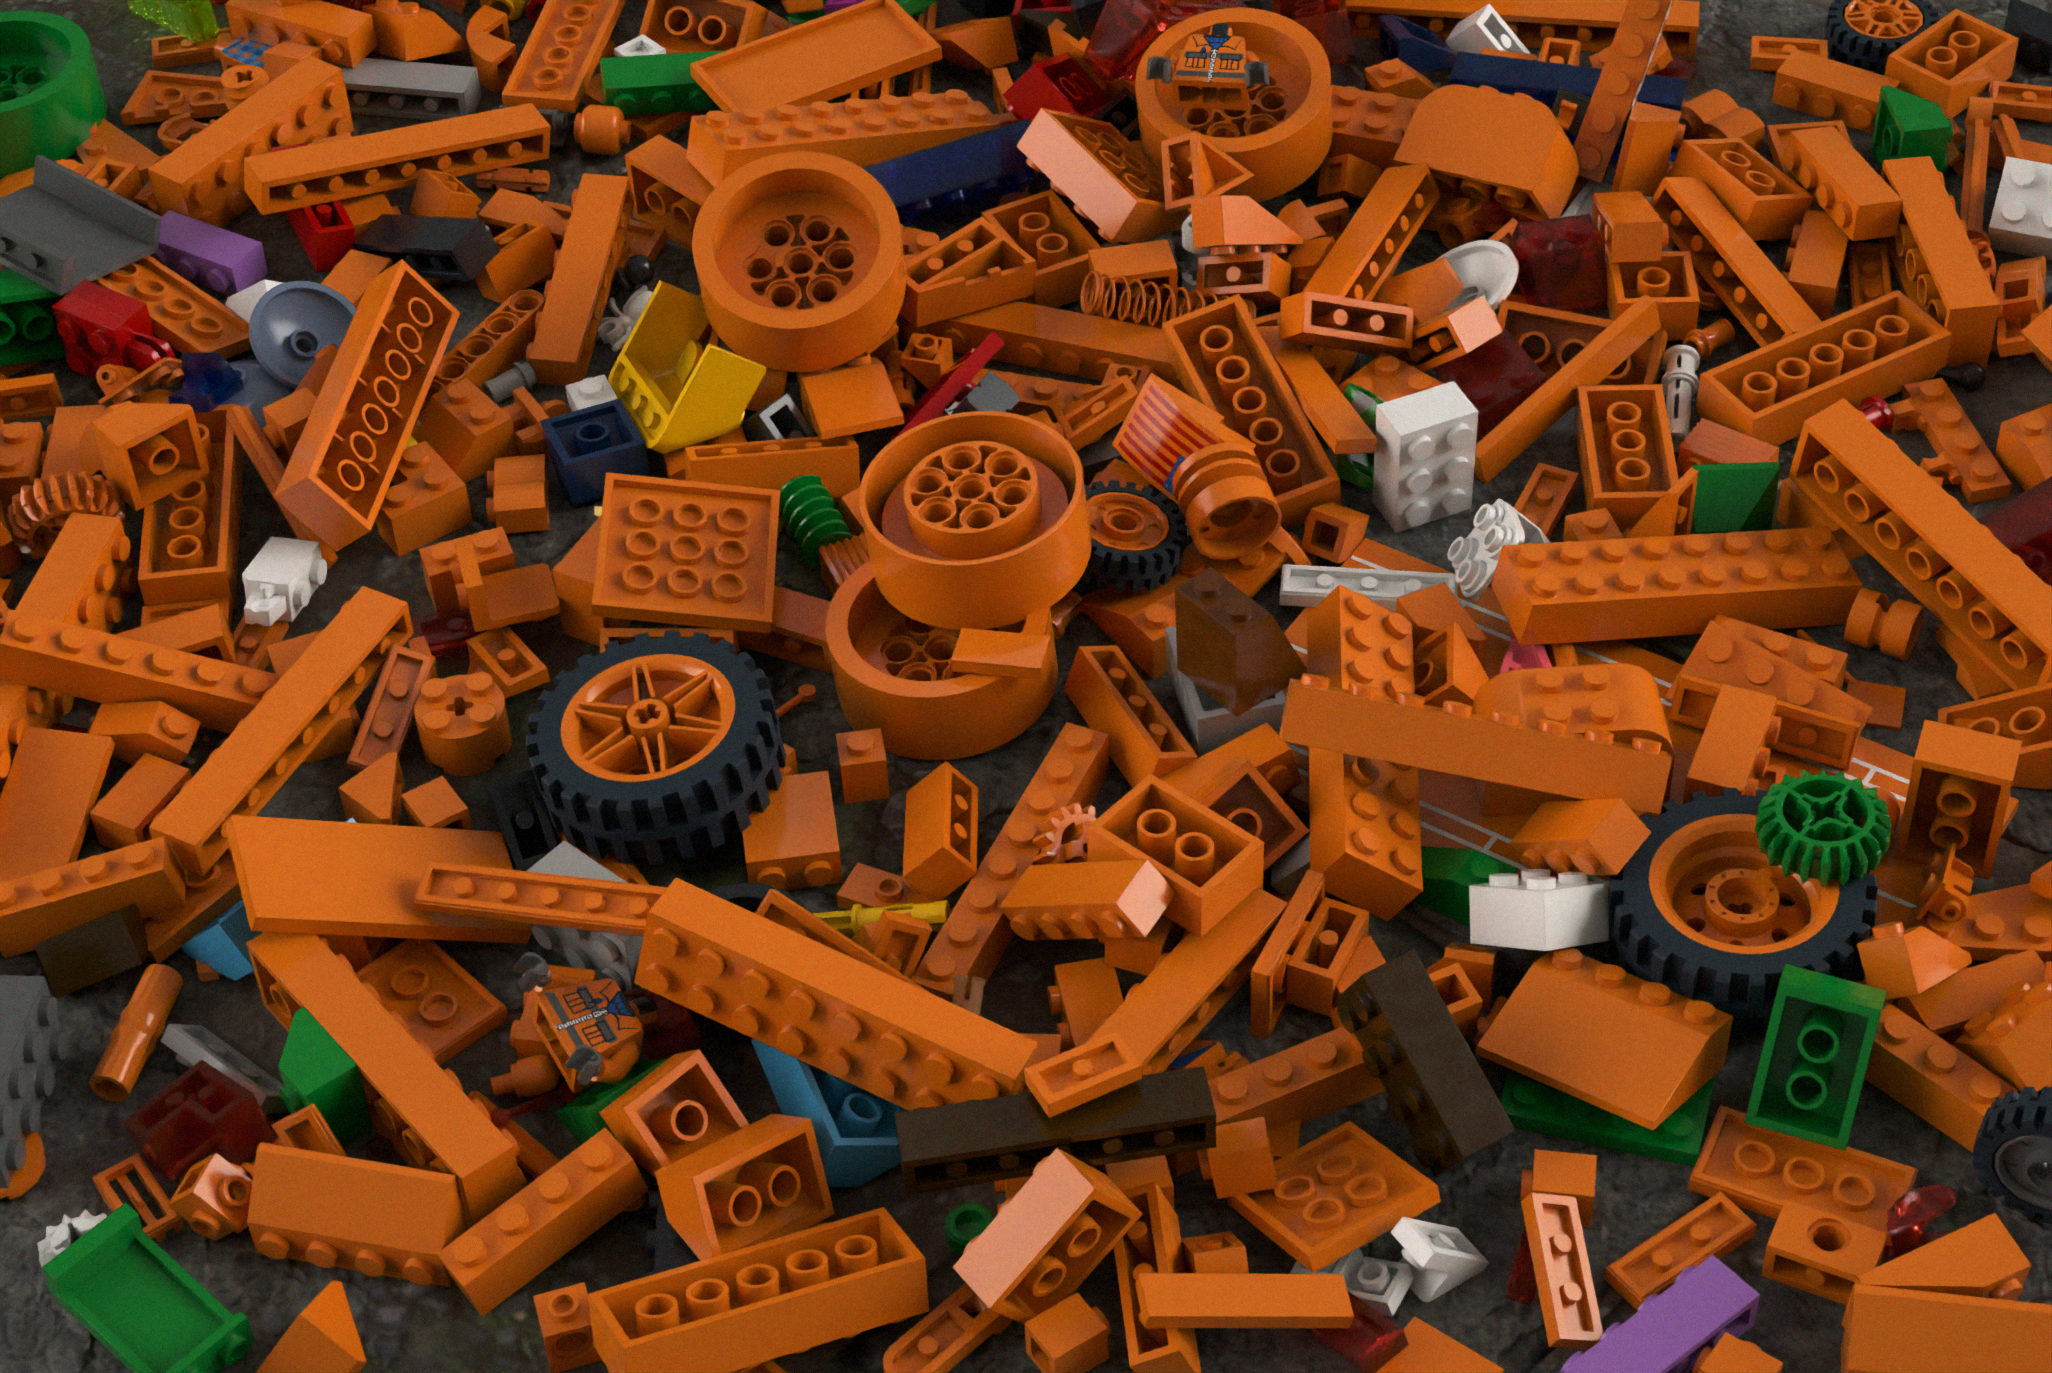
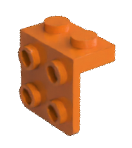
(502, 596)

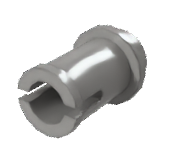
(502, 385)

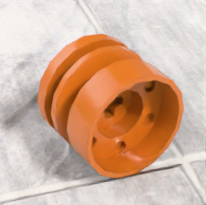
(1226, 500)

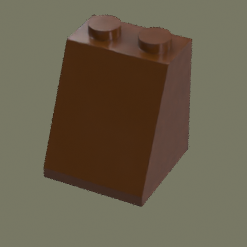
(1231, 644)

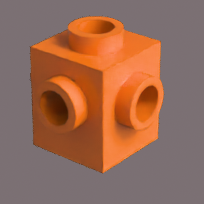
(214, 1197)

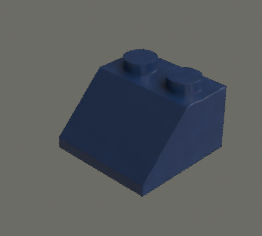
(589, 445)

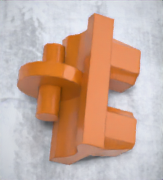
(526, 420)

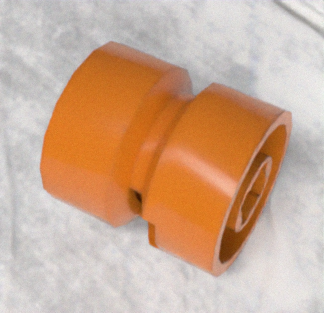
(1884, 623)

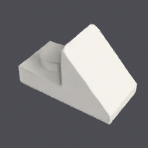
(1437, 1256)

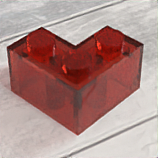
(198, 1116)

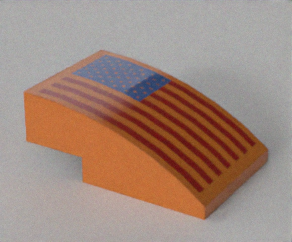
(1166, 430)

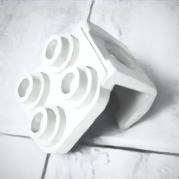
(1478, 554)

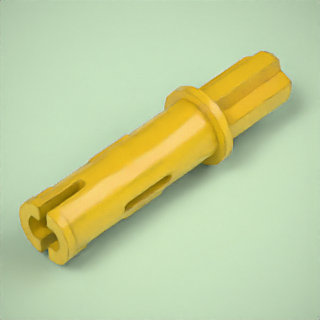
(850, 921)

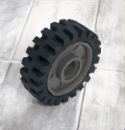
(2016, 1151)

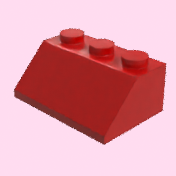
(1057, 86)

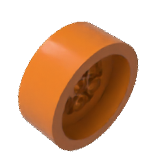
(1286, 123)
(793, 203)
(975, 519)
(902, 678)

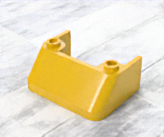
(672, 385)

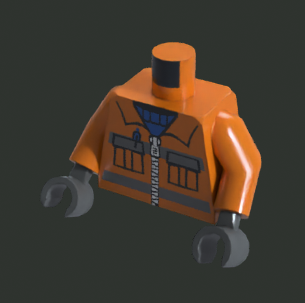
(1211, 71)
(586, 1023)

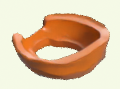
(177, 127)

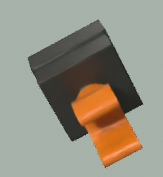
(1570, 110)

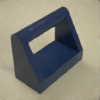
(1413, 44)

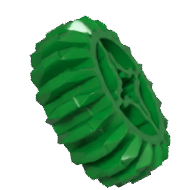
(1823, 827)

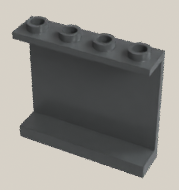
(71, 229)

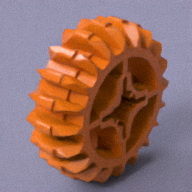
(44, 508)

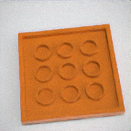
(686, 553)

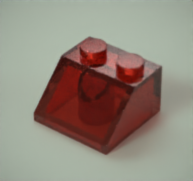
(1561, 263)

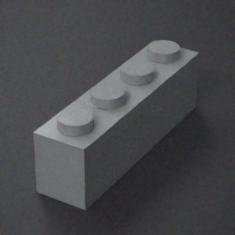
(411, 89)

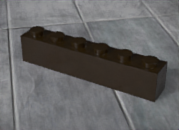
(1013, 1133)

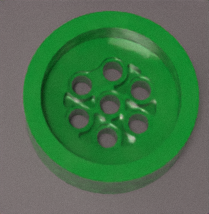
(46, 89)

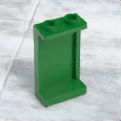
(144, 1301)

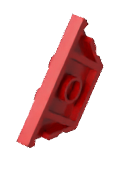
(950, 387)

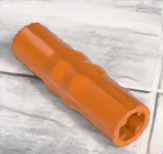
(136, 1033)

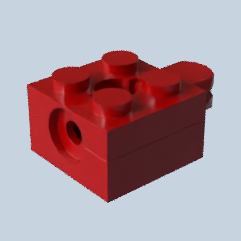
(106, 329)

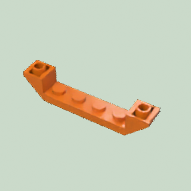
(932, 355)

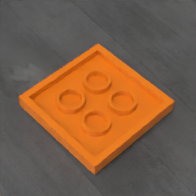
(1336, 1196)

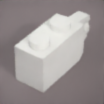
(282, 580)

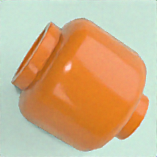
(601, 129)

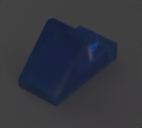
(207, 383)

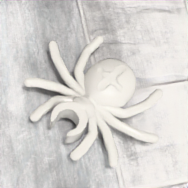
(618, 328)

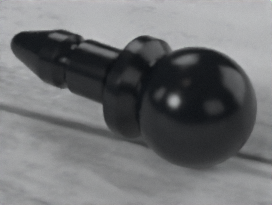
(636, 272)

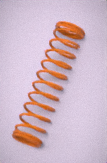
(1090, 309)

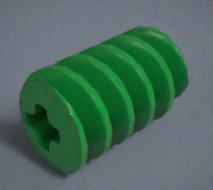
(811, 516)

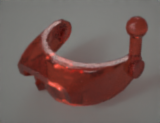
(1914, 1213)

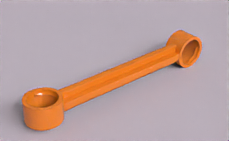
(1975, 165)

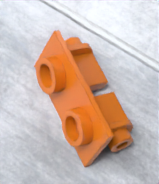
(1945, 886)

